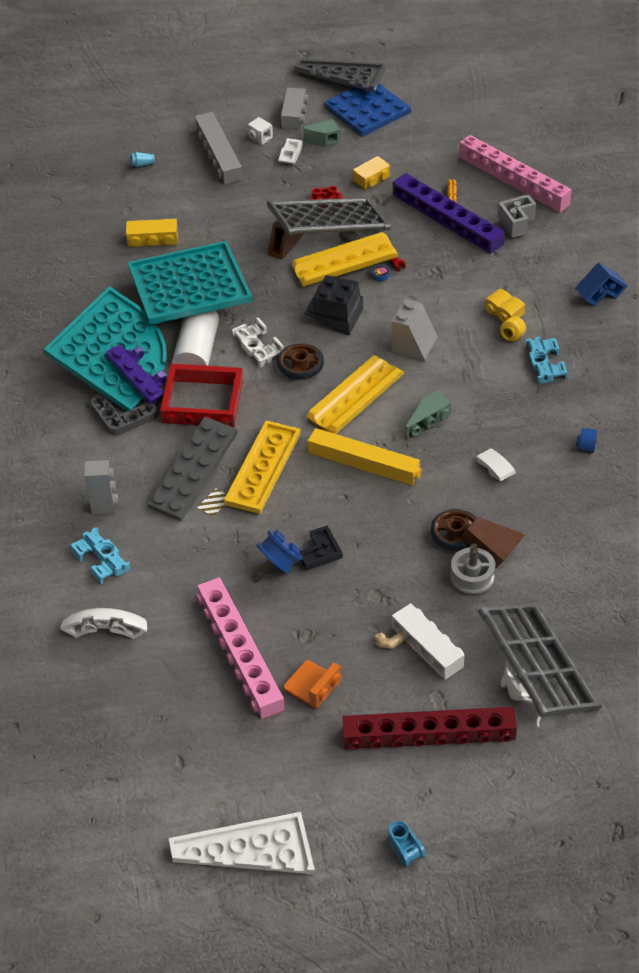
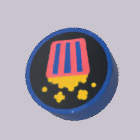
(380, 273)

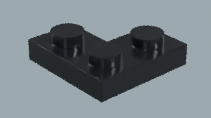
(324, 551)

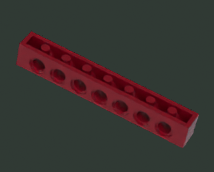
(437, 721)

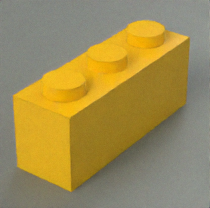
(152, 232)

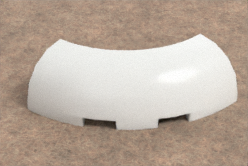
(113, 619)

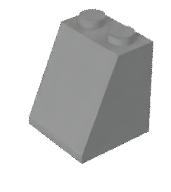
(412, 331)

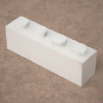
(428, 641)

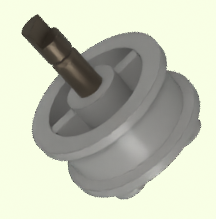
(472, 570)

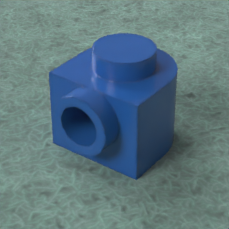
(587, 440)

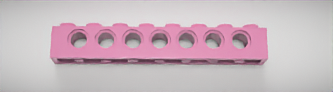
(515, 173)
(240, 648)

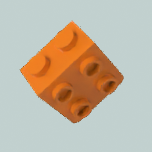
(313, 683)

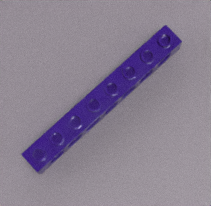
(448, 213)

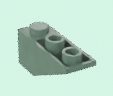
(428, 413)

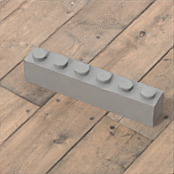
(218, 148)

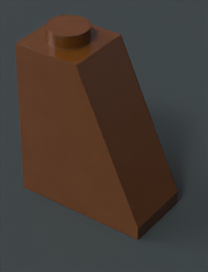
(280, 242)
(492, 538)

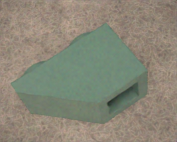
(322, 133)

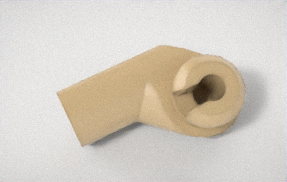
(389, 643)

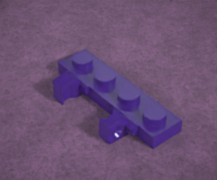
(127, 364)

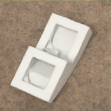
(290, 151)
(496, 464)

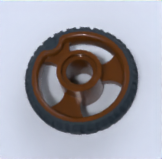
(301, 361)
(456, 521)

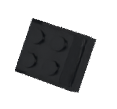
(337, 304)

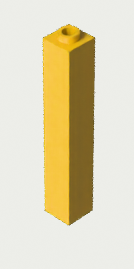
(364, 456)

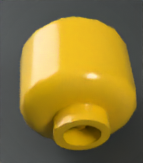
(512, 328)

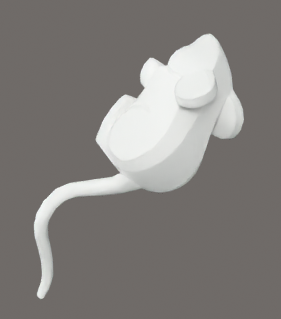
(515, 688)

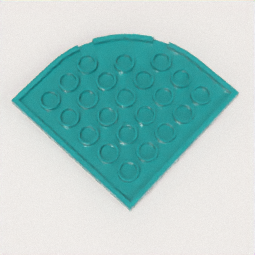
(100, 327)

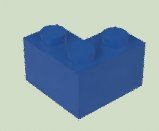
(599, 283)

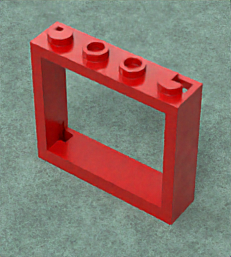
(202, 374)

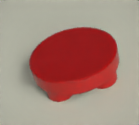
(326, 193)

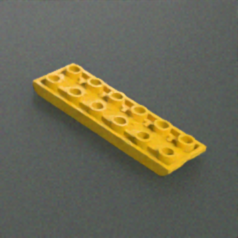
(344, 258)
(354, 394)

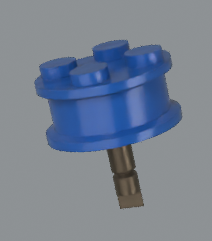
(278, 553)

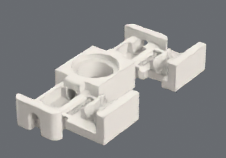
(248, 336)

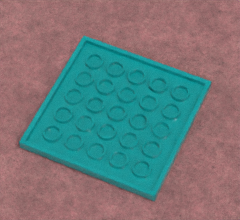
(189, 282)

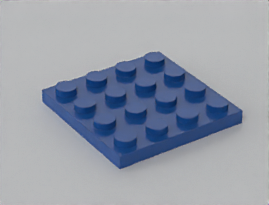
(367, 110)

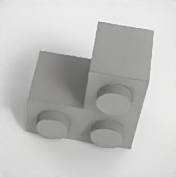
(516, 213)

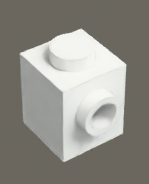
(260, 130)

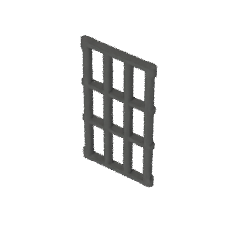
(554, 672)

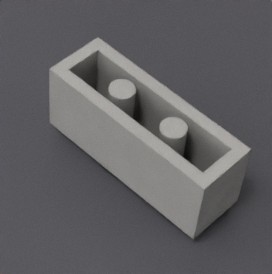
(294, 108)
(101, 487)

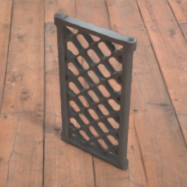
(329, 204)

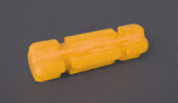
(451, 191)

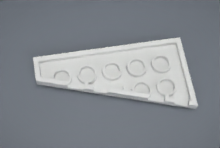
(261, 845)

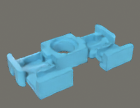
(539, 350)
(110, 562)

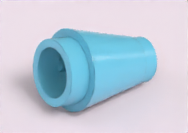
(141, 159)

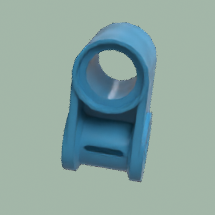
(406, 847)

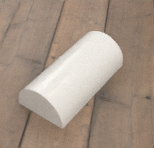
(196, 339)

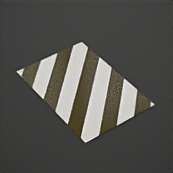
(213, 502)

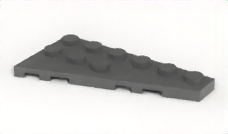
(354, 74)

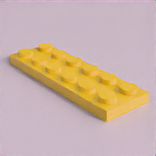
(262, 467)

